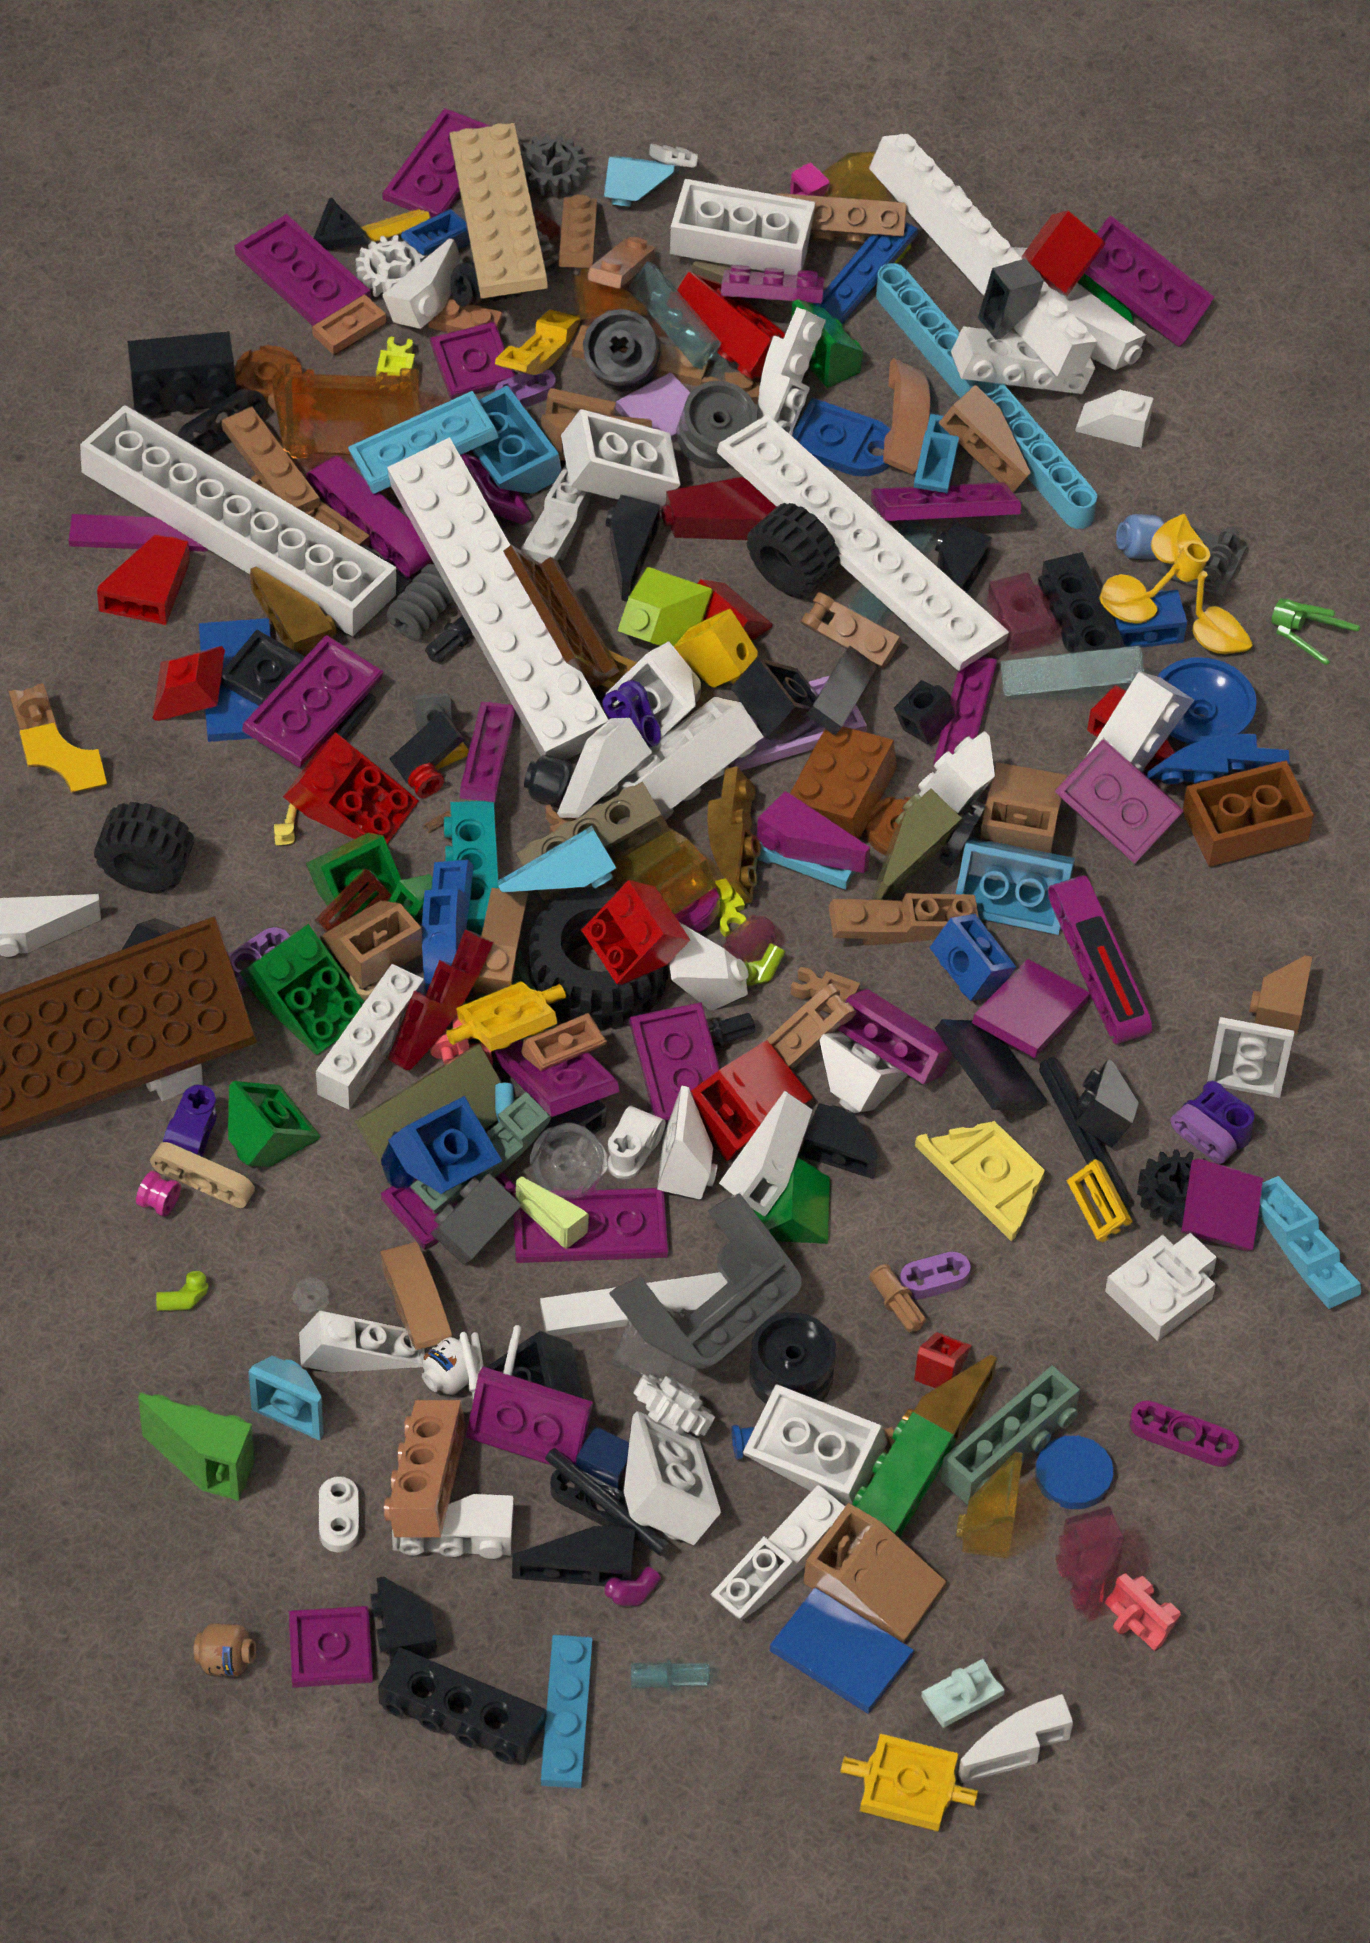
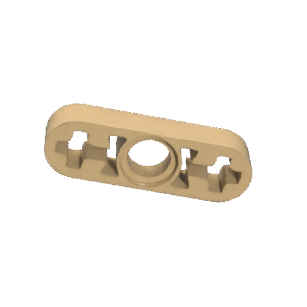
(202, 1173)

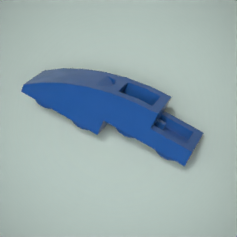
(1216, 758)
(445, 914)

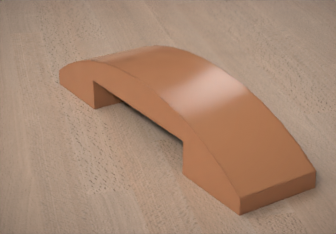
(909, 418)

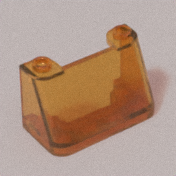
(339, 410)

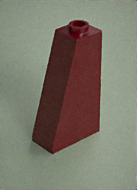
(715, 510)

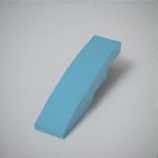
(1305, 1245)

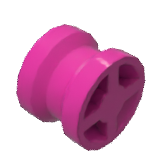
(158, 1193)

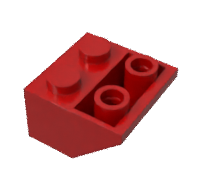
(635, 932)

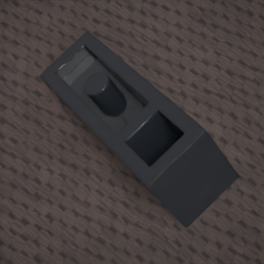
(632, 532)
(579, 1558)

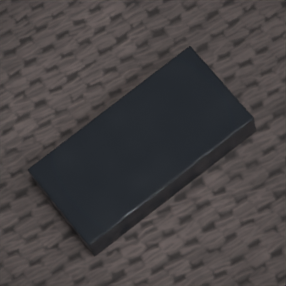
(427, 746)

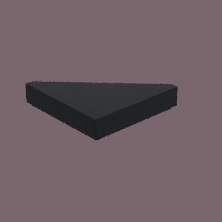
(338, 228)

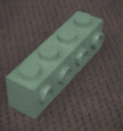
(1017, 1427)

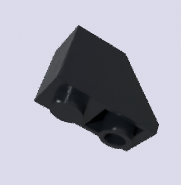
(1106, 1104)
(405, 1621)

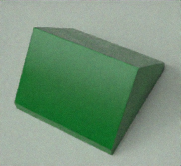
(802, 1208)

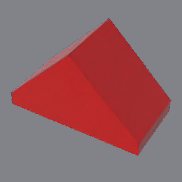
(940, 1360)

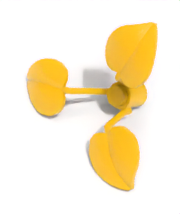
(1181, 546)

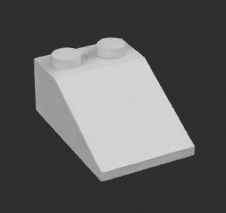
(1250, 1057)
(816, 1444)
(668, 1481)

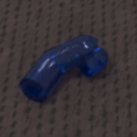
(394, 1170)

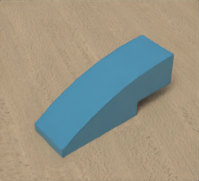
(937, 457)

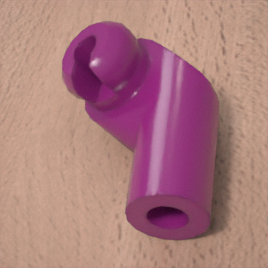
(632, 1592)

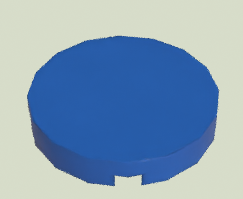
(1074, 1472)

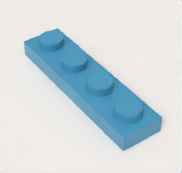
(566, 1711)

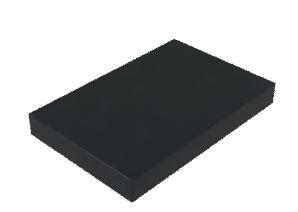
(990, 1066)

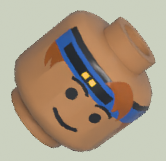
(224, 1649)

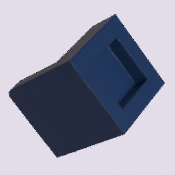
(604, 1457)

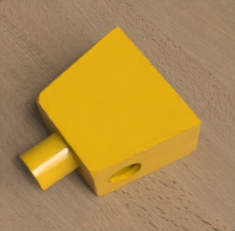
(717, 649)

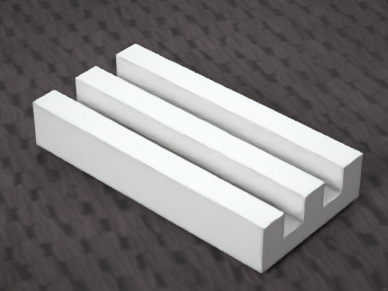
(673, 156)

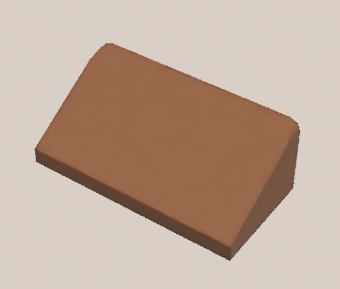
(563, 1042)

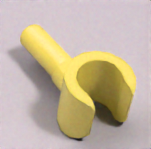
(285, 831)

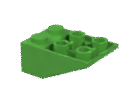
(203, 1445)

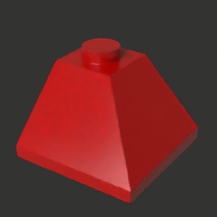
(188, 683)

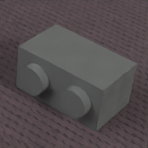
(475, 1218)

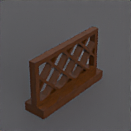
(563, 616)

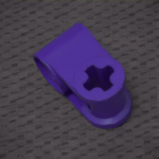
(638, 710)
(1226, 1112)
(193, 1120)

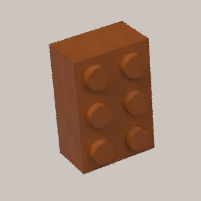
(847, 777)
(1247, 813)

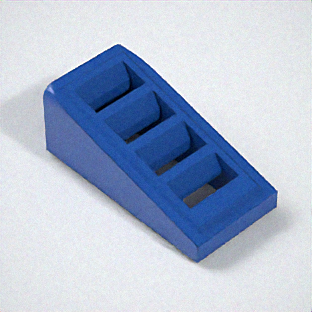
(439, 230)

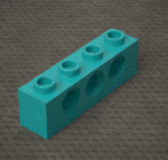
(474, 840)

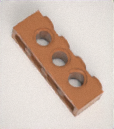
(426, 1468)

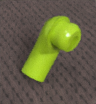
(187, 1296)

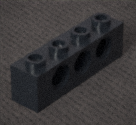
(1077, 605)
(449, 1689)

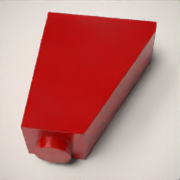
(147, 581)

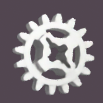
(388, 261)
(674, 1405)

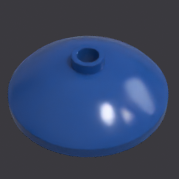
(1218, 694)

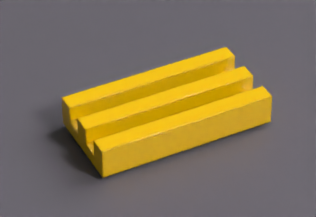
(395, 225)
(1113, 1224)

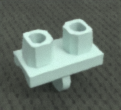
(962, 1693)

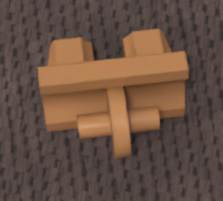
(31, 707)

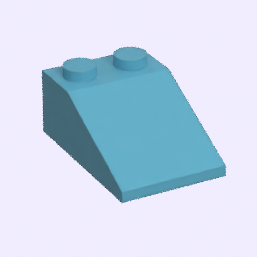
(568, 865)

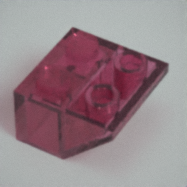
(1090, 1558)

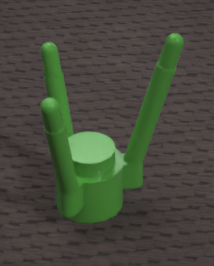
(1292, 615)

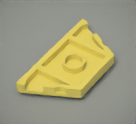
(988, 1171)

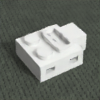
(1164, 1283)

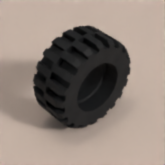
(586, 991)

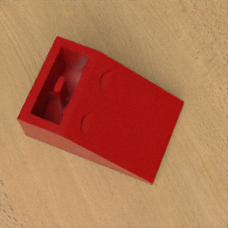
(349, 792)
(742, 1095)

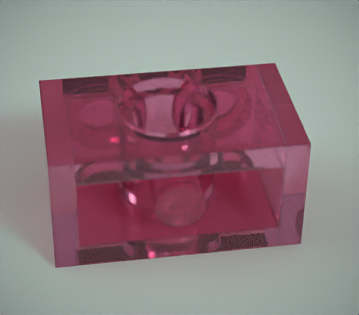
(1020, 609)

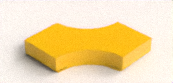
(48, 749)

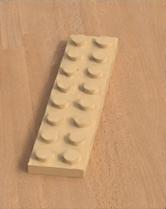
(498, 210)

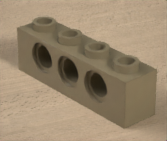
(643, 826)

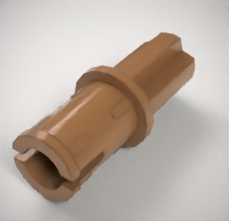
(897, 1298)

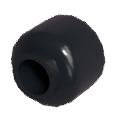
(548, 779)

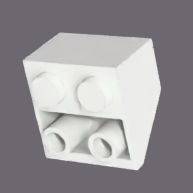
(963, 774)

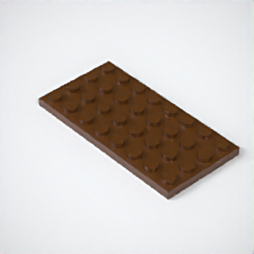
(118, 1024)

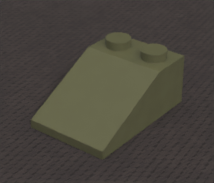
(920, 835)

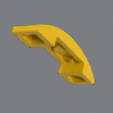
(544, 348)

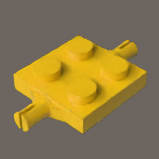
(506, 1015)
(909, 1782)

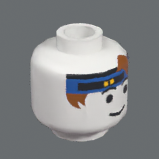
(446, 1366)

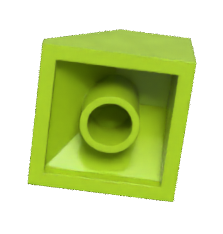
(664, 607)

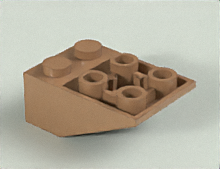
(1022, 807)
(873, 1573)

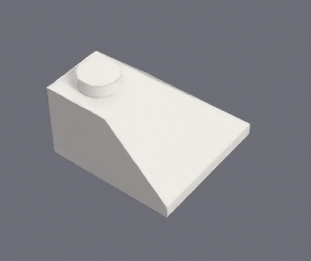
(667, 685)
(708, 972)
(857, 1073)
(686, 1151)

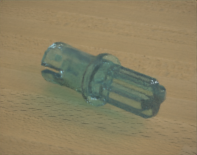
(668, 1675)

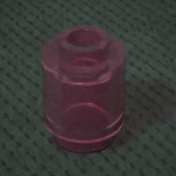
(751, 938)

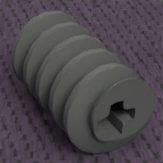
(419, 603)

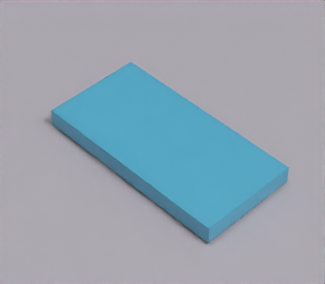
(458, 419)

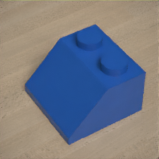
(445, 1147)

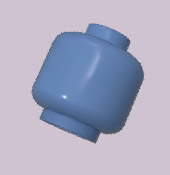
(1135, 535)

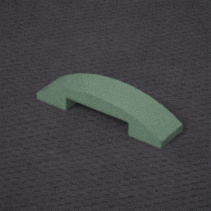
(510, 1137)

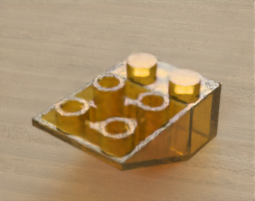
(669, 865)

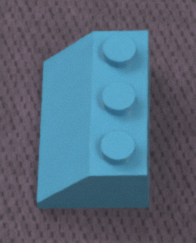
(522, 454)
(1012, 883)

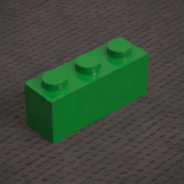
(905, 1472)

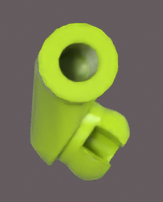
(764, 969)

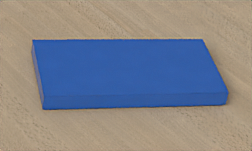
(227, 718)

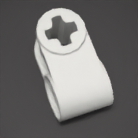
(633, 1142)

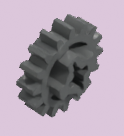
(553, 164)

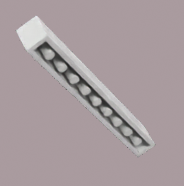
(977, 248)

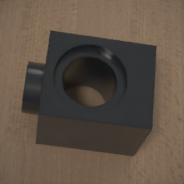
(925, 711)

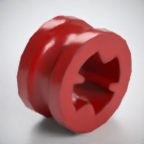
(425, 780)

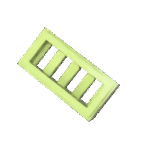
(554, 1214)

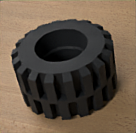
(793, 550)
(144, 847)

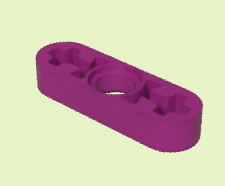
(1179, 1419)

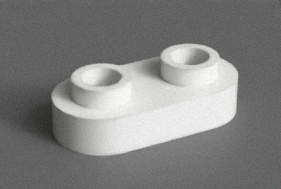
(338, 1511)

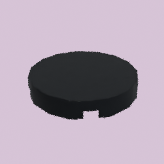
(962, 832)

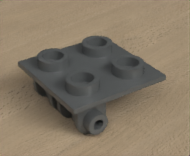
(1223, 561)

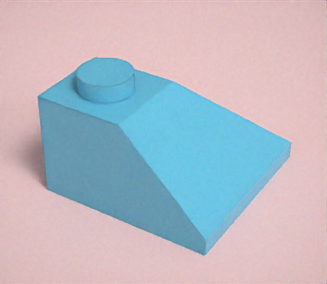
(634, 178)
(286, 1395)

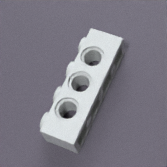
(1010, 363)
(367, 1038)

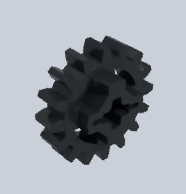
(1159, 1187)

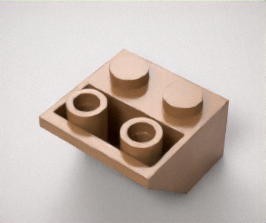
(374, 941)

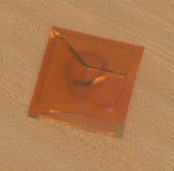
(595, 299)

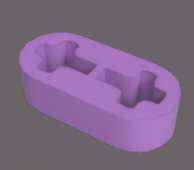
(525, 389)
(1203, 1133)
(934, 1274)

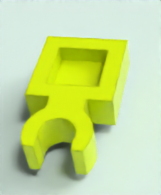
(395, 358)
(729, 906)

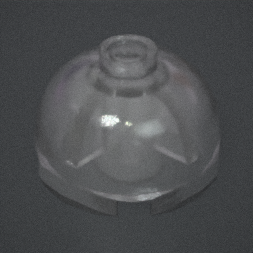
(568, 1161)

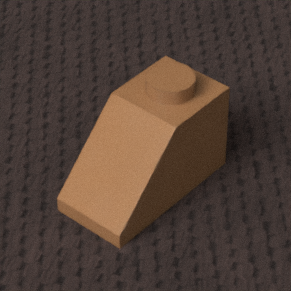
(1282, 996)

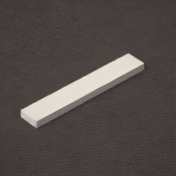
(599, 1311)

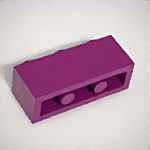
(896, 1037)

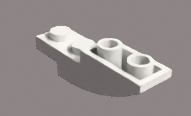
(785, 365)
(558, 522)
(779, 1557)

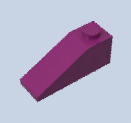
(808, 836)

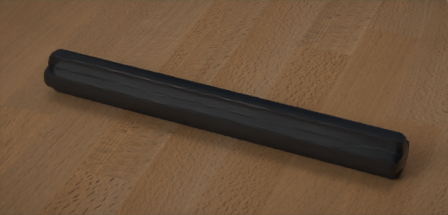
(1087, 1143)

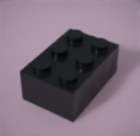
(181, 372)

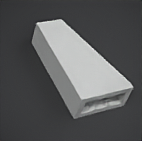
(1116, 338)

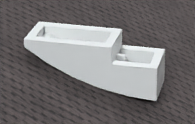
(1017, 1740)

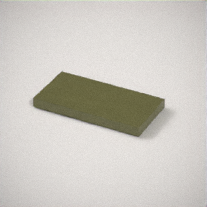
(465, 1075)

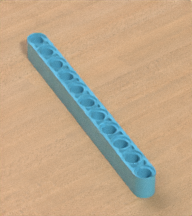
(935, 338)

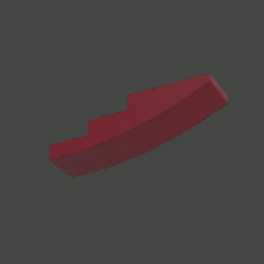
(432, 1012)

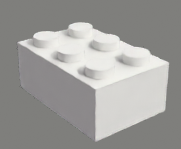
(619, 458)

